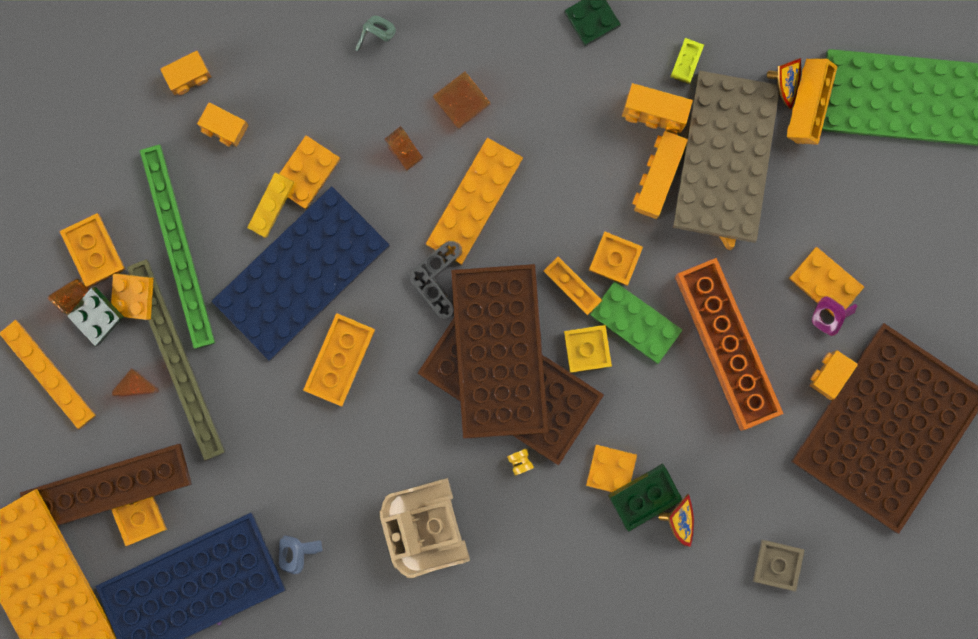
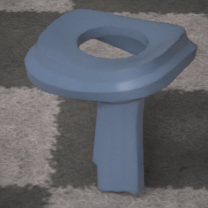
(298, 550)

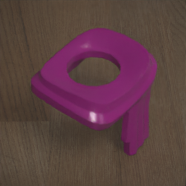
(839, 312)

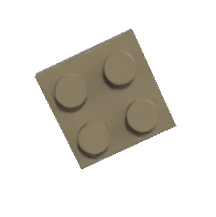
(778, 565)

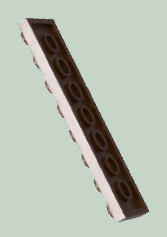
(115, 485)

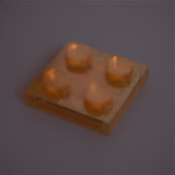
(461, 100)

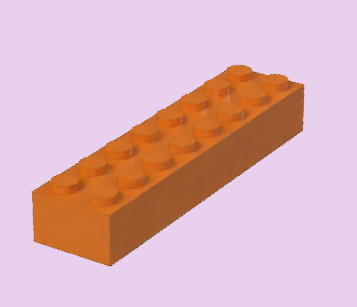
(728, 344)

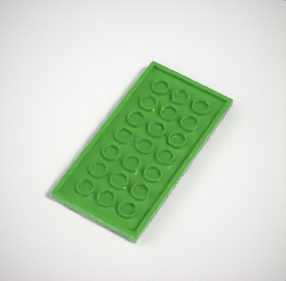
(903, 97)

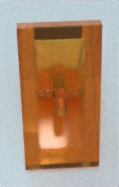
(68, 296)
(134, 384)

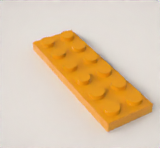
(475, 198)

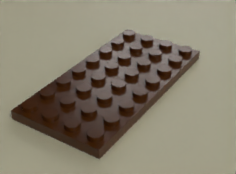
(499, 351)
(567, 397)

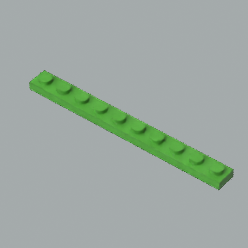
(177, 246)

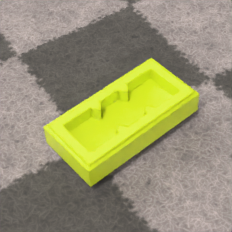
(687, 60)

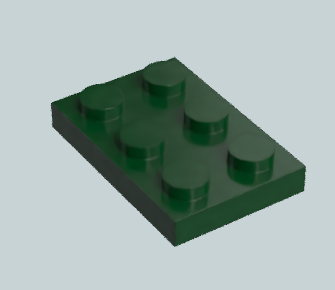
(645, 497)

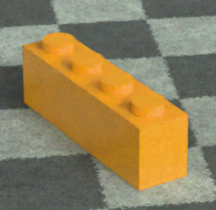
(812, 101)
(660, 175)

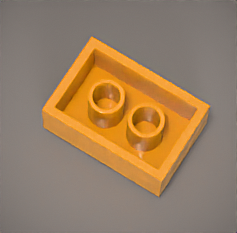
(656, 108)

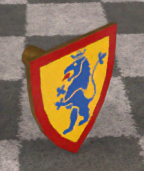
(788, 80)
(681, 521)

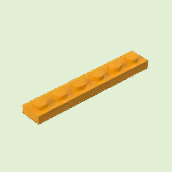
(47, 374)

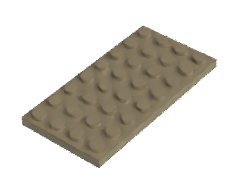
(726, 157)

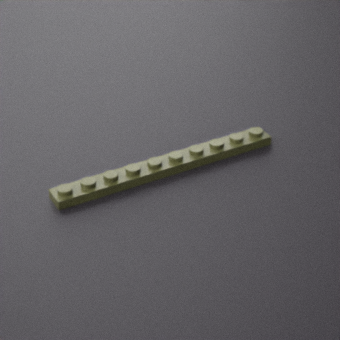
(180, 369)

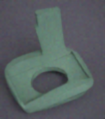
(369, 26)

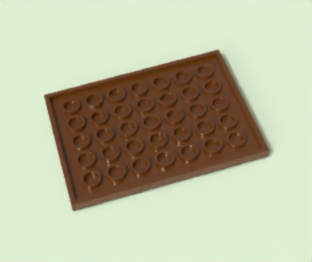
(890, 428)

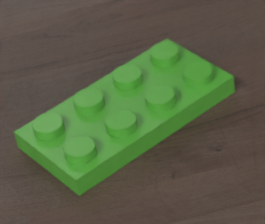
(636, 322)

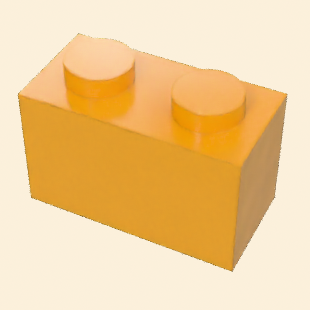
(186, 73)
(222, 125)
(833, 374)

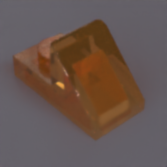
(403, 148)

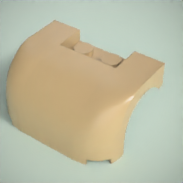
(422, 529)

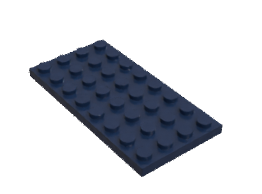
(300, 273)
(193, 584)

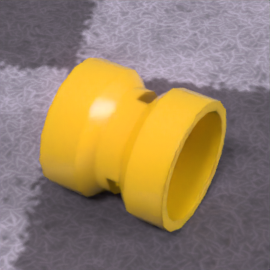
(516, 458)

